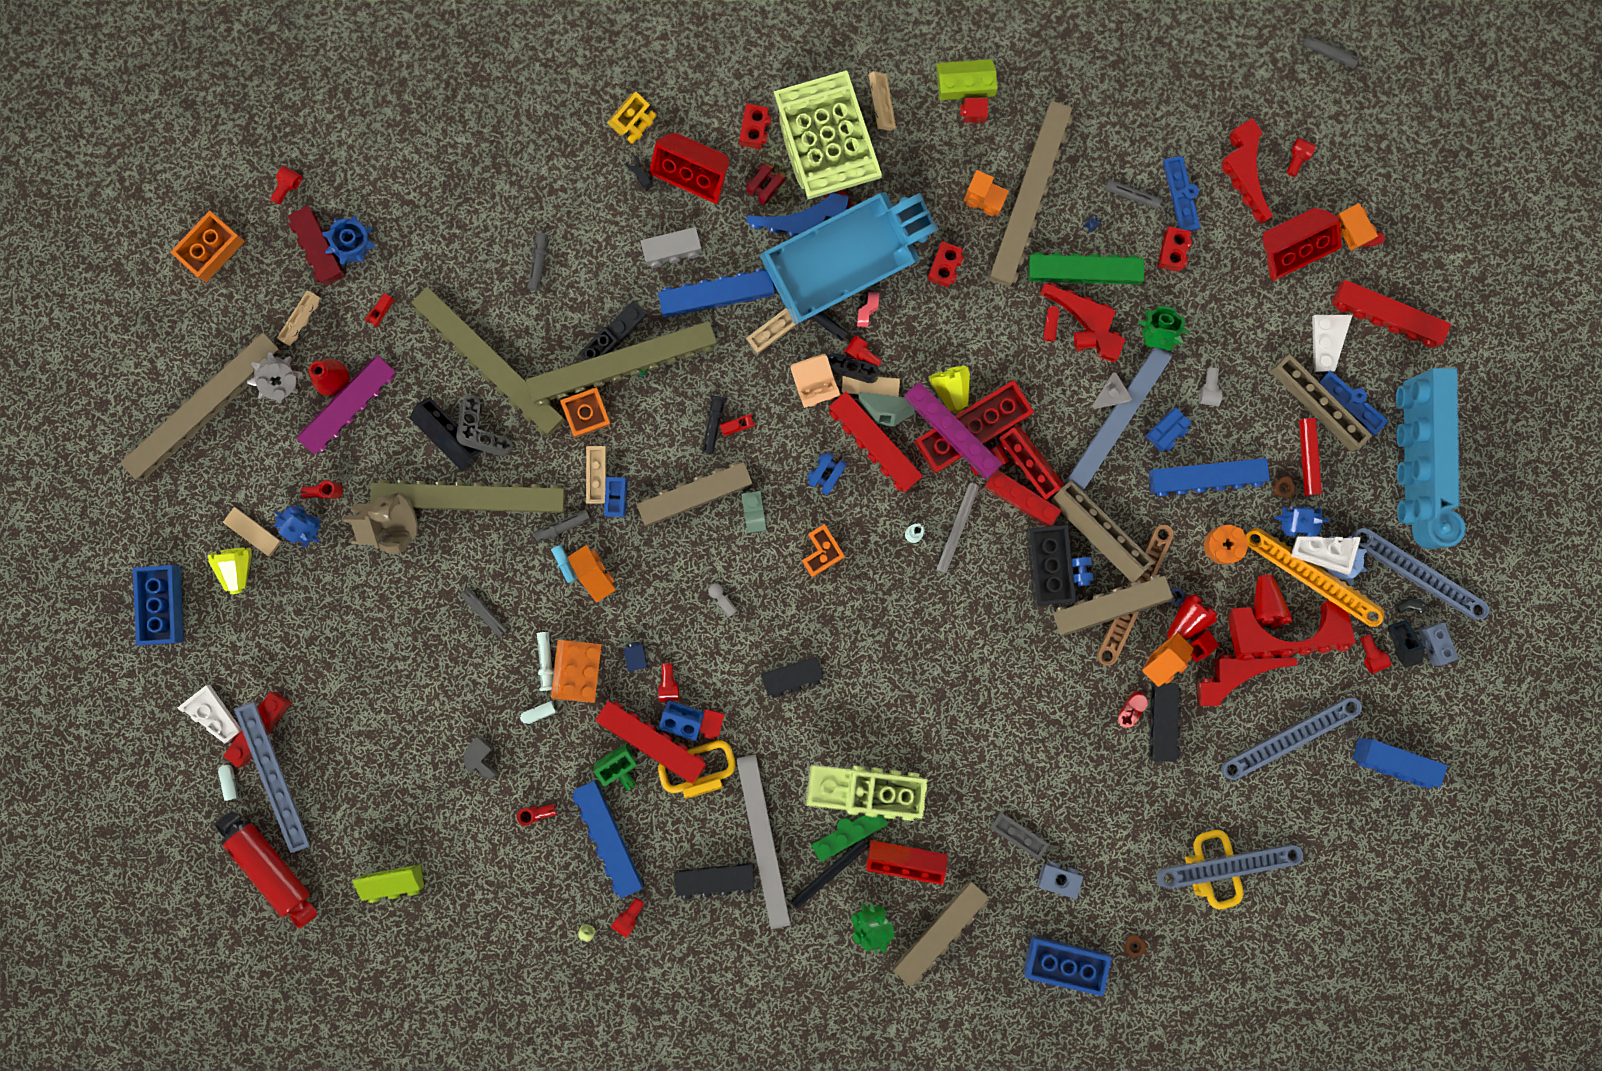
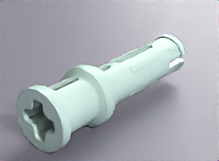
(910, 534)
(546, 671)

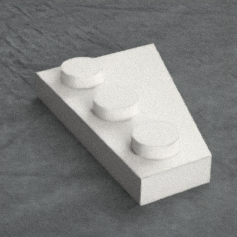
(1328, 340)
(1331, 553)
(211, 713)

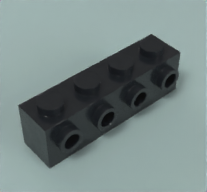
(442, 432)
(1164, 722)
(714, 880)

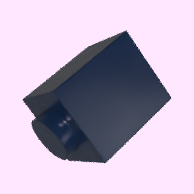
(635, 657)

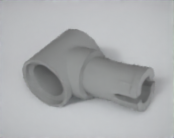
(1210, 393)

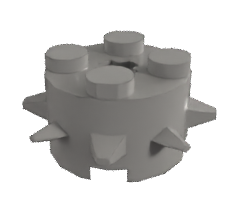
(270, 368)

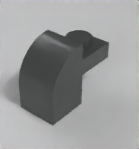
(475, 758)

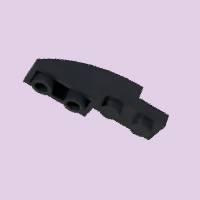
(615, 332)

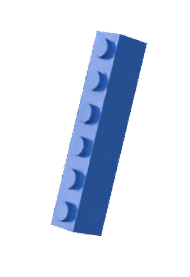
(716, 293)
(1209, 476)
(608, 839)

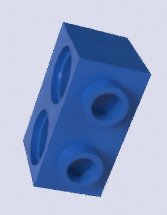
(615, 497)
(681, 720)

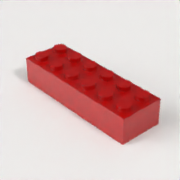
(983, 419)

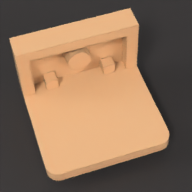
(814, 380)

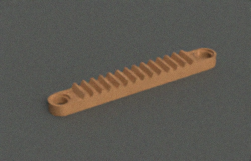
(1121, 627)

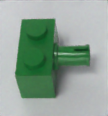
(617, 766)

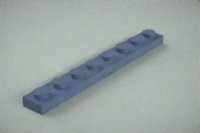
(272, 776)

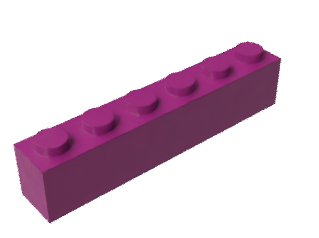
(346, 404)
(952, 431)

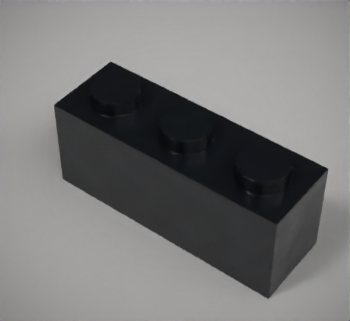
(792, 677)

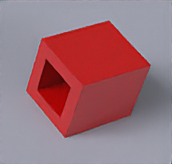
(974, 110)
(1203, 645)
(712, 723)

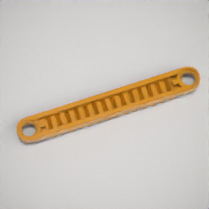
(1316, 577)

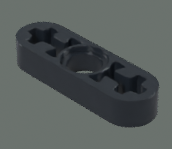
(867, 367)

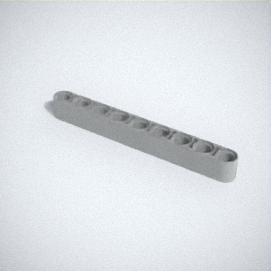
(763, 841)

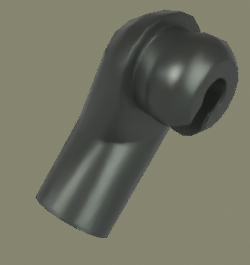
(1411, 603)

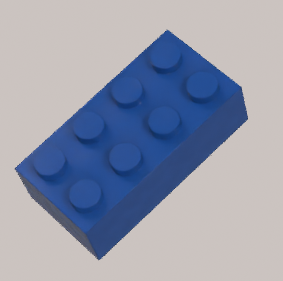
(158, 605)
(1399, 763)
(1067, 965)

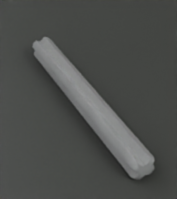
(957, 527)

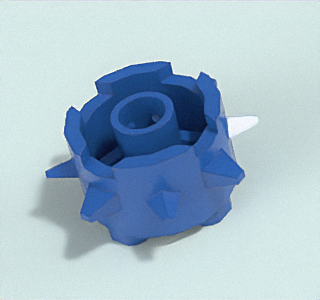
(354, 249)
(1301, 520)
(297, 525)

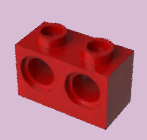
(751, 126)
(1170, 248)
(941, 263)

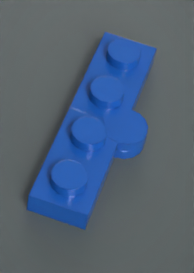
(1182, 193)
(1354, 403)

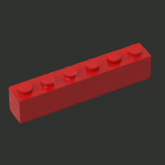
(1390, 314)
(875, 442)
(650, 742)

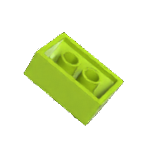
(966, 79)
(389, 883)

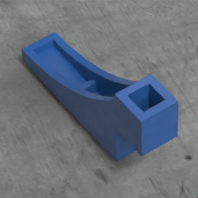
(803, 220)

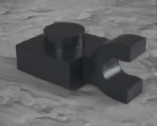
(643, 177)

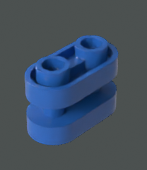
(825, 461)
(1083, 577)

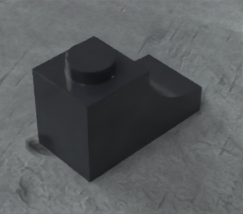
(1407, 644)

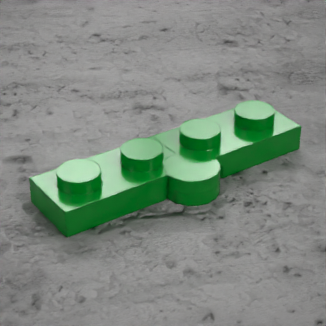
(847, 834)

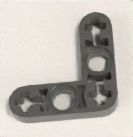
(475, 434)

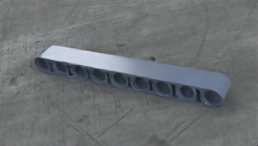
(1119, 418)

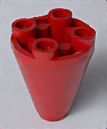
(328, 376)
(1270, 604)
(1192, 618)

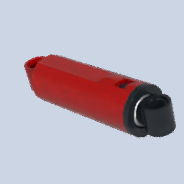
(265, 869)

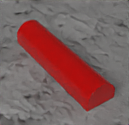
(1310, 457)

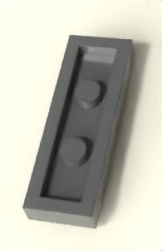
(1019, 835)

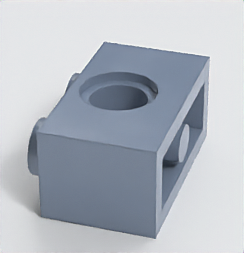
(1438, 644)
(1068, 888)

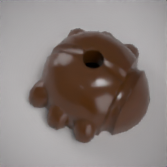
(1287, 484)
(1135, 951)

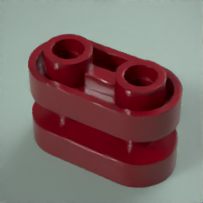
(755, 185)

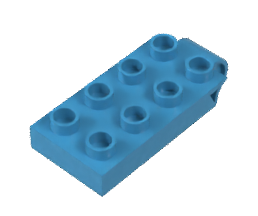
(847, 253)
(1430, 458)

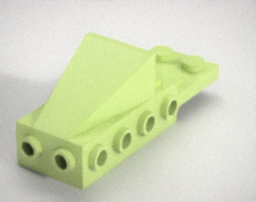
(867, 791)

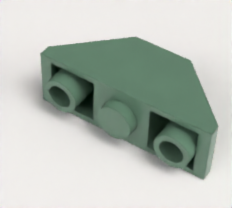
(885, 408)

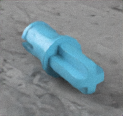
(564, 564)

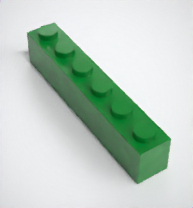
(1085, 269)

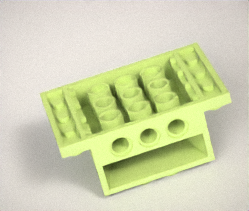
(826, 135)

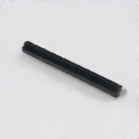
(830, 873)

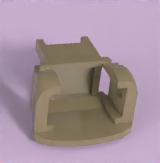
(387, 516)

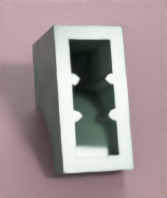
(754, 512)

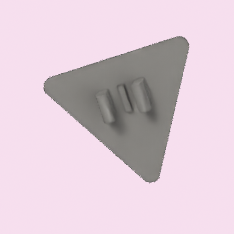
(1112, 393)

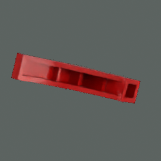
(1242, 168)
(1092, 317)
(1233, 672)

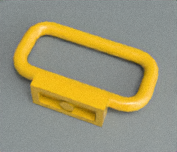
(704, 784)
(1205, 889)

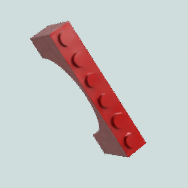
(1253, 641)

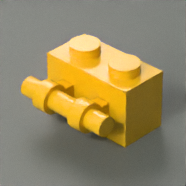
(628, 114)

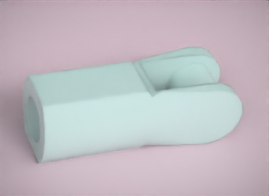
(538, 713)
(227, 782)

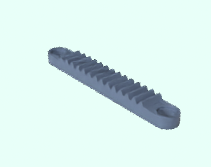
(1421, 574)
(1291, 738)
(1229, 866)

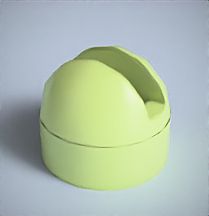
(586, 928)

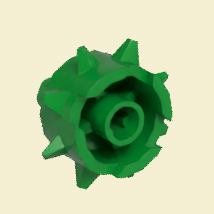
(1163, 328)
(872, 928)

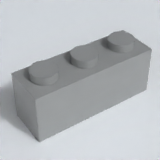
(671, 247)

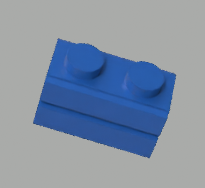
(1168, 429)

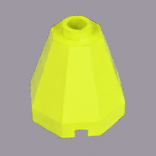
(952, 387)
(232, 568)

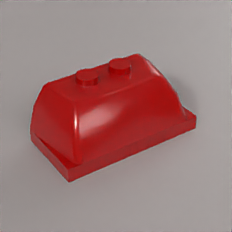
(690, 166)
(1301, 241)

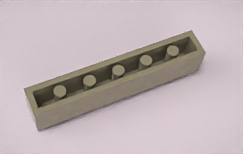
(1320, 403)
(694, 494)
(1102, 531)
(1112, 606)
(940, 933)

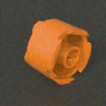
(1228, 534)

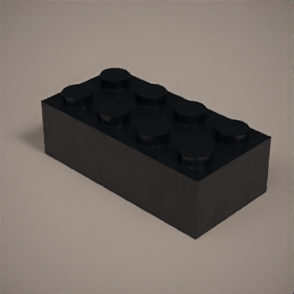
(1050, 565)

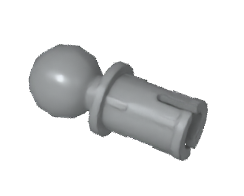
(716, 592)

